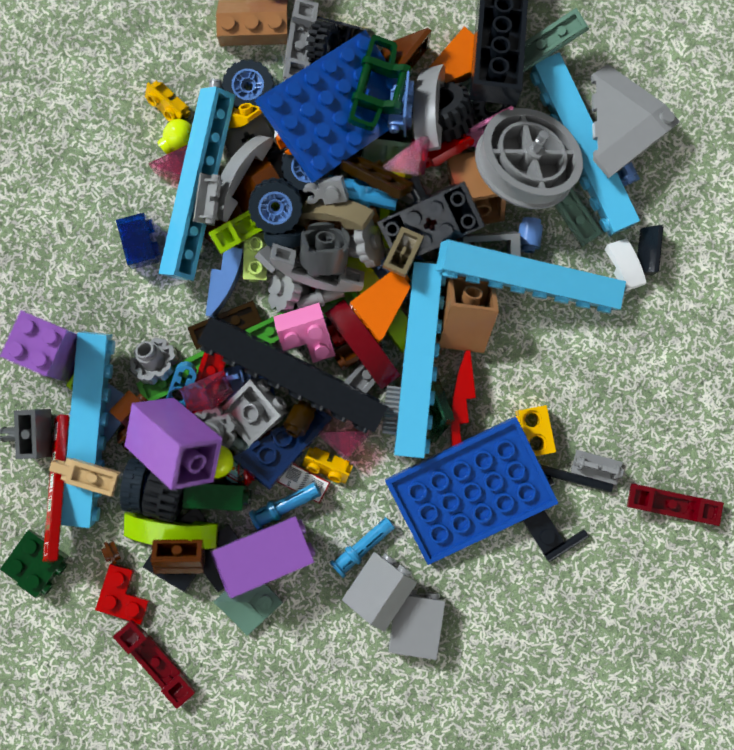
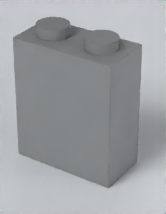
(379, 590)
(418, 626)

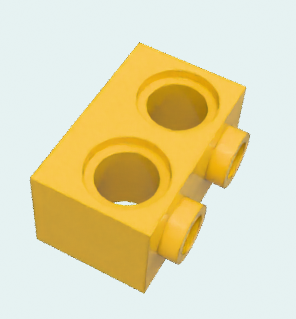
(541, 429)

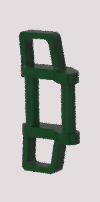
(386, 69)

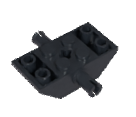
(451, 208)

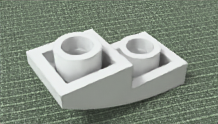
(626, 263)

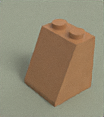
(489, 204)
(467, 315)

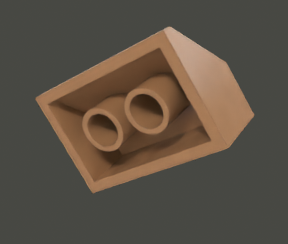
(252, 22)

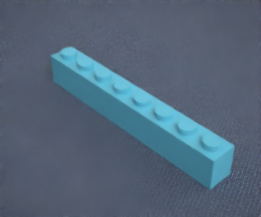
(568, 108)
(202, 156)
(529, 275)
(418, 361)
(88, 421)

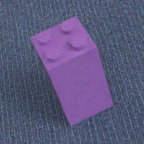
(41, 347)
(173, 443)
(262, 556)

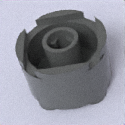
(324, 249)

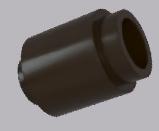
(299, 419)

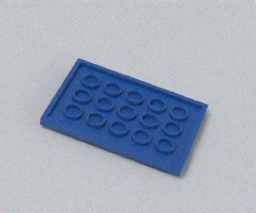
(315, 105)
(471, 490)

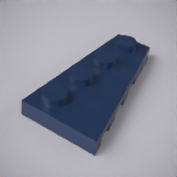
(277, 452)

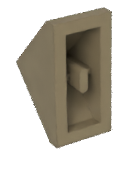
(403, 252)

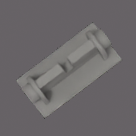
(207, 199)
(597, 467)

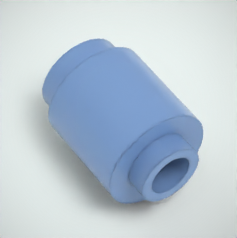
(530, 234)

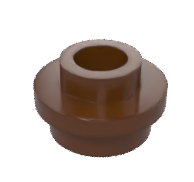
(110, 552)

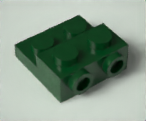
(28, 568)

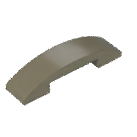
(349, 213)

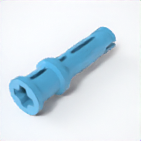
(275, 510)
(354, 554)

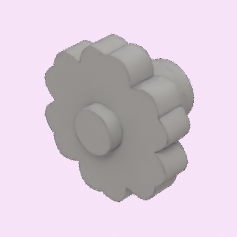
(367, 245)
(285, 292)
(153, 361)
(220, 423)

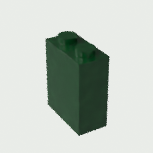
(217, 496)

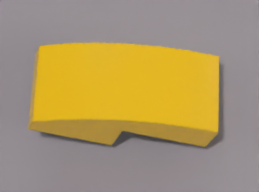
(243, 115)

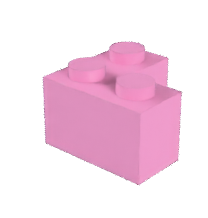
(305, 327)

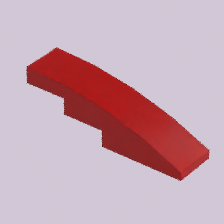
(463, 391)

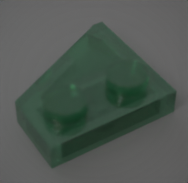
(441, 412)

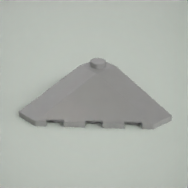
(626, 121)

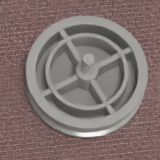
(528, 158)

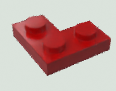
(115, 599)

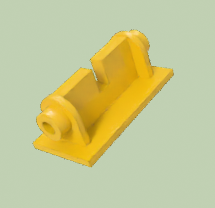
(159, 96)
(316, 462)

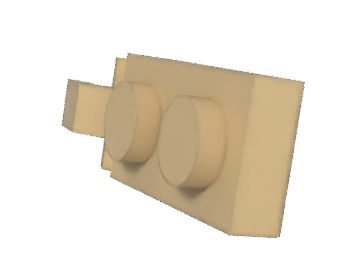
(87, 475)

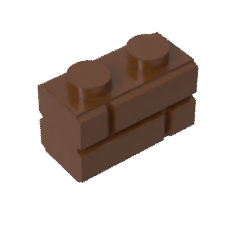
(178, 556)

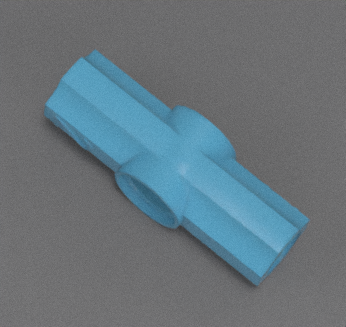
(364, 194)

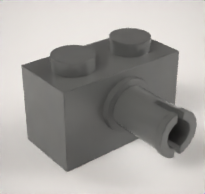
(31, 433)

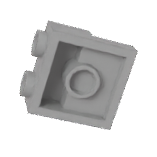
(255, 409)

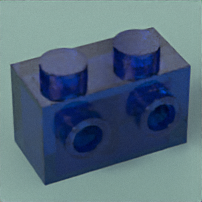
(138, 240)

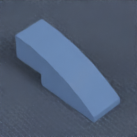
(224, 280)

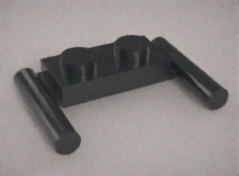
(548, 537)

